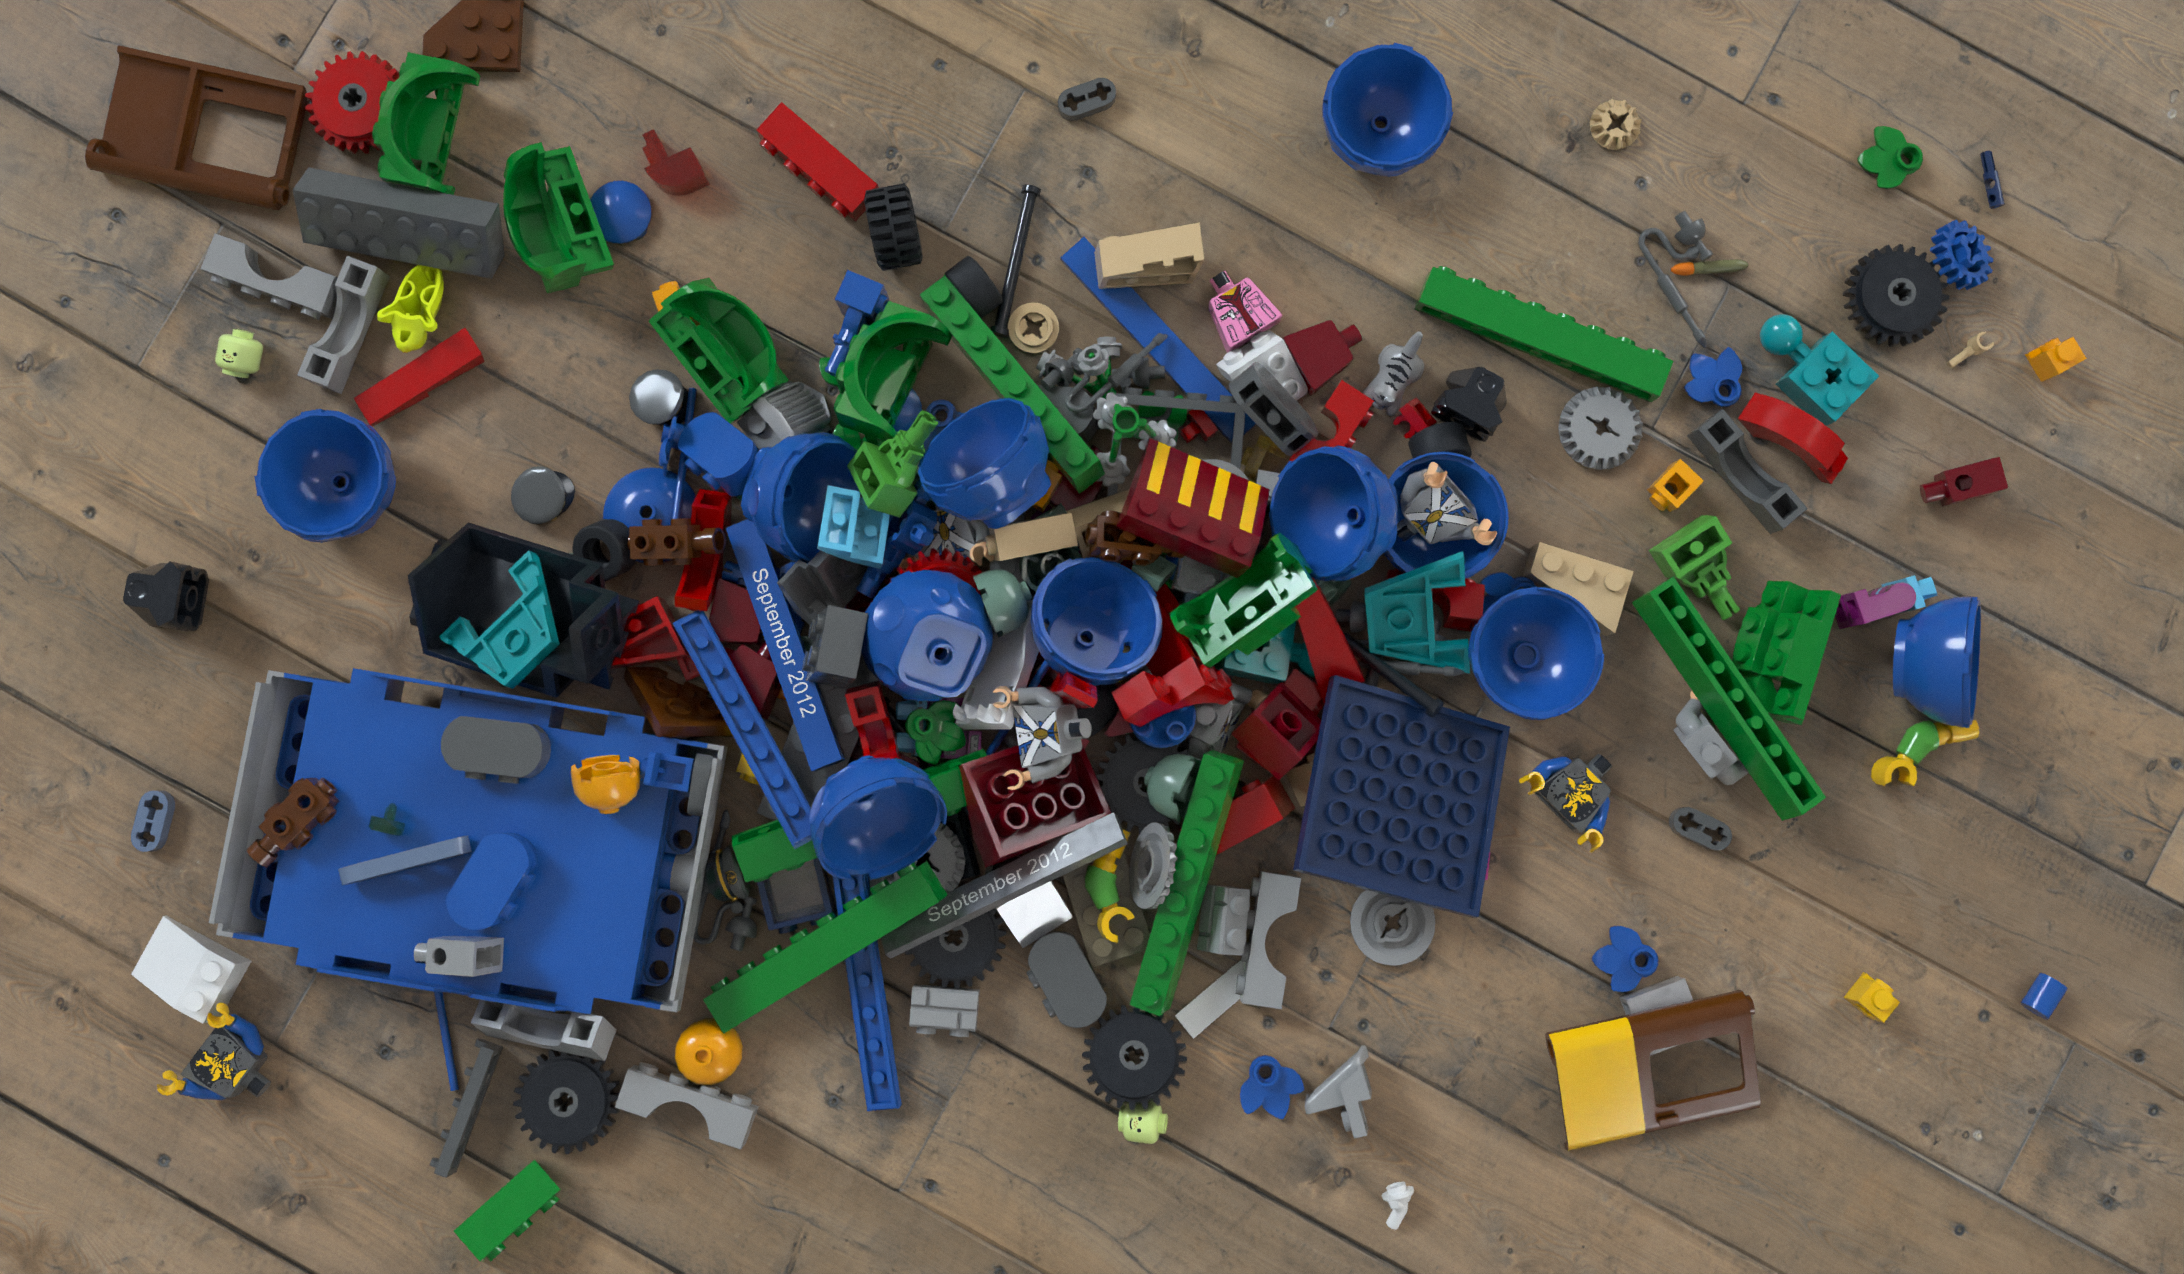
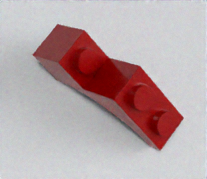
(701, 577)
(1188, 684)

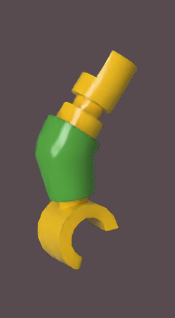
(1915, 745)
(1103, 890)

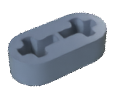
(153, 821)

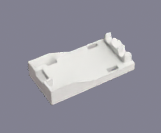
(1006, 665)

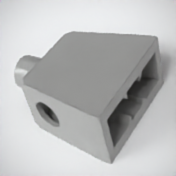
(461, 955)

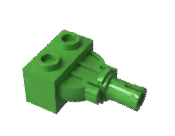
(887, 471)
(1699, 561)

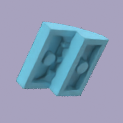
(852, 529)

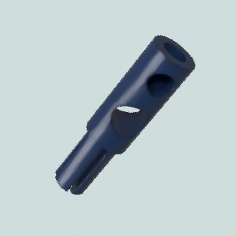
(1994, 194)

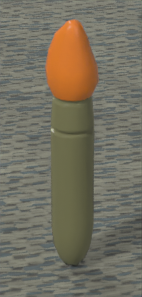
(1709, 267)

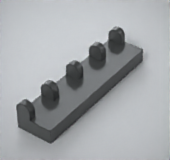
(468, 1108)

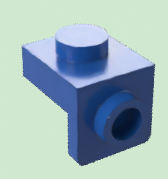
(667, 771)

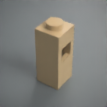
(1032, 537)

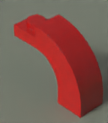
(1796, 431)

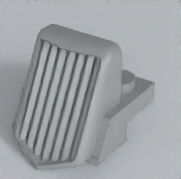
(786, 413)
(1345, 1087)

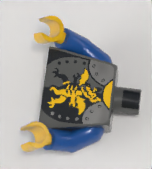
(1574, 794)
(224, 1063)

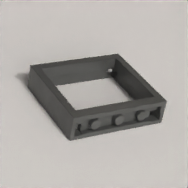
(1194, 401)

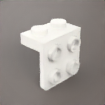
(1271, 353)

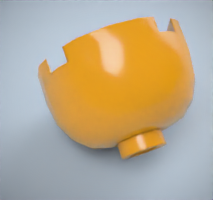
(605, 782)
(706, 1053)

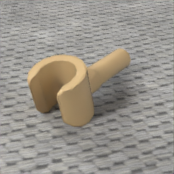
(1973, 348)

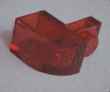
(675, 173)

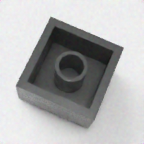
(835, 646)

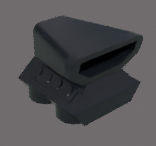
(1473, 401)
(168, 595)

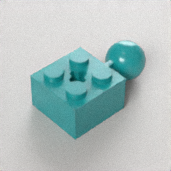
(1825, 359)
(1270, 660)

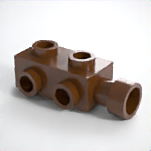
(675, 541)
(1121, 542)
(298, 819)

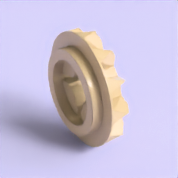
(1615, 138)
(1036, 314)

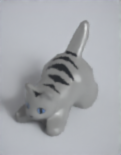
(1397, 370)

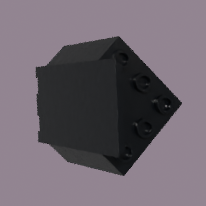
(473, 582)

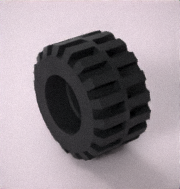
(893, 227)

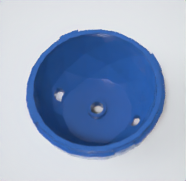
(1104, 605)
(1940, 660)

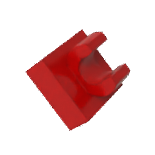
(1416, 415)
(1200, 425)

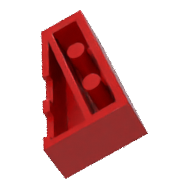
(651, 636)
(1254, 811)

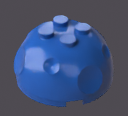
(1479, 488)
(1536, 653)
(875, 818)

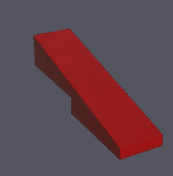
(419, 377)
(1075, 690)

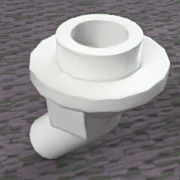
(1398, 1197)

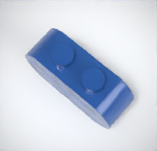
(717, 452)
(492, 881)

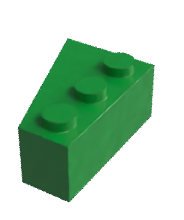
(508, 1212)

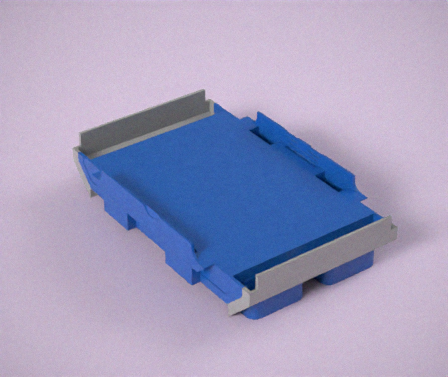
(599, 880)

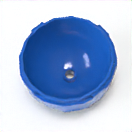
(1390, 87)
(988, 463)
(303, 469)
(789, 490)
(1318, 510)
(914, 620)

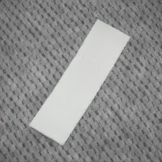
(1211, 1002)

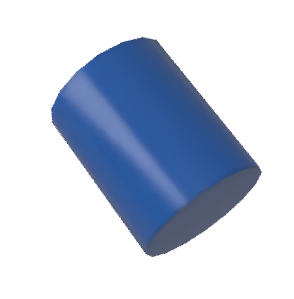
(2044, 996)

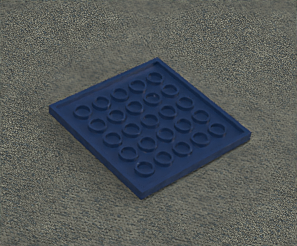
(1402, 798)

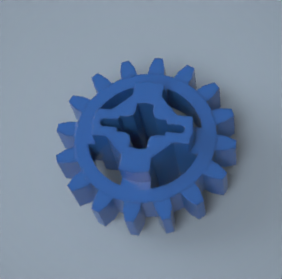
(1961, 255)

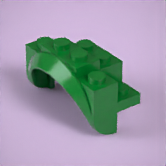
(418, 128)
(555, 222)
(722, 349)
(877, 376)
(1249, 608)
(1785, 646)

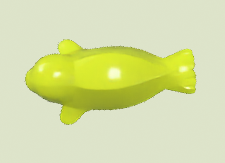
(414, 308)

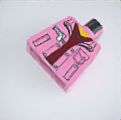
(1240, 311)

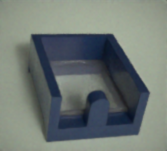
(796, 897)

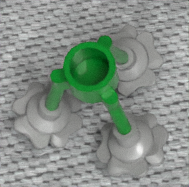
(1125, 423)

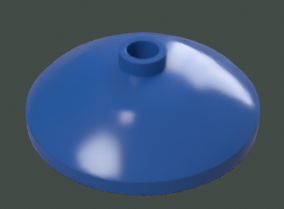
(646, 489)

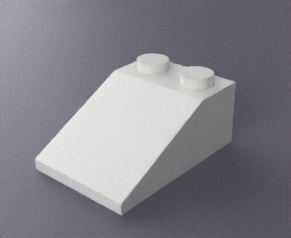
(189, 970)

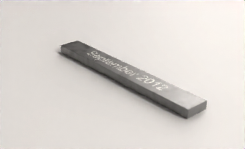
(1008, 883)

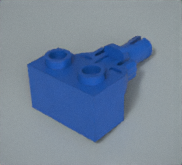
(859, 302)

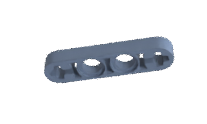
(404, 860)

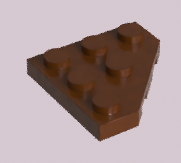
(479, 35)
(674, 707)

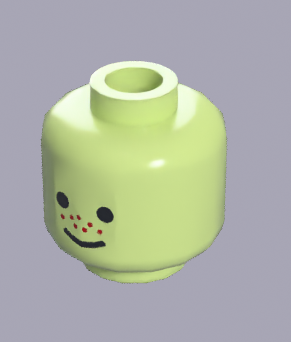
(239, 353)
(1142, 1125)

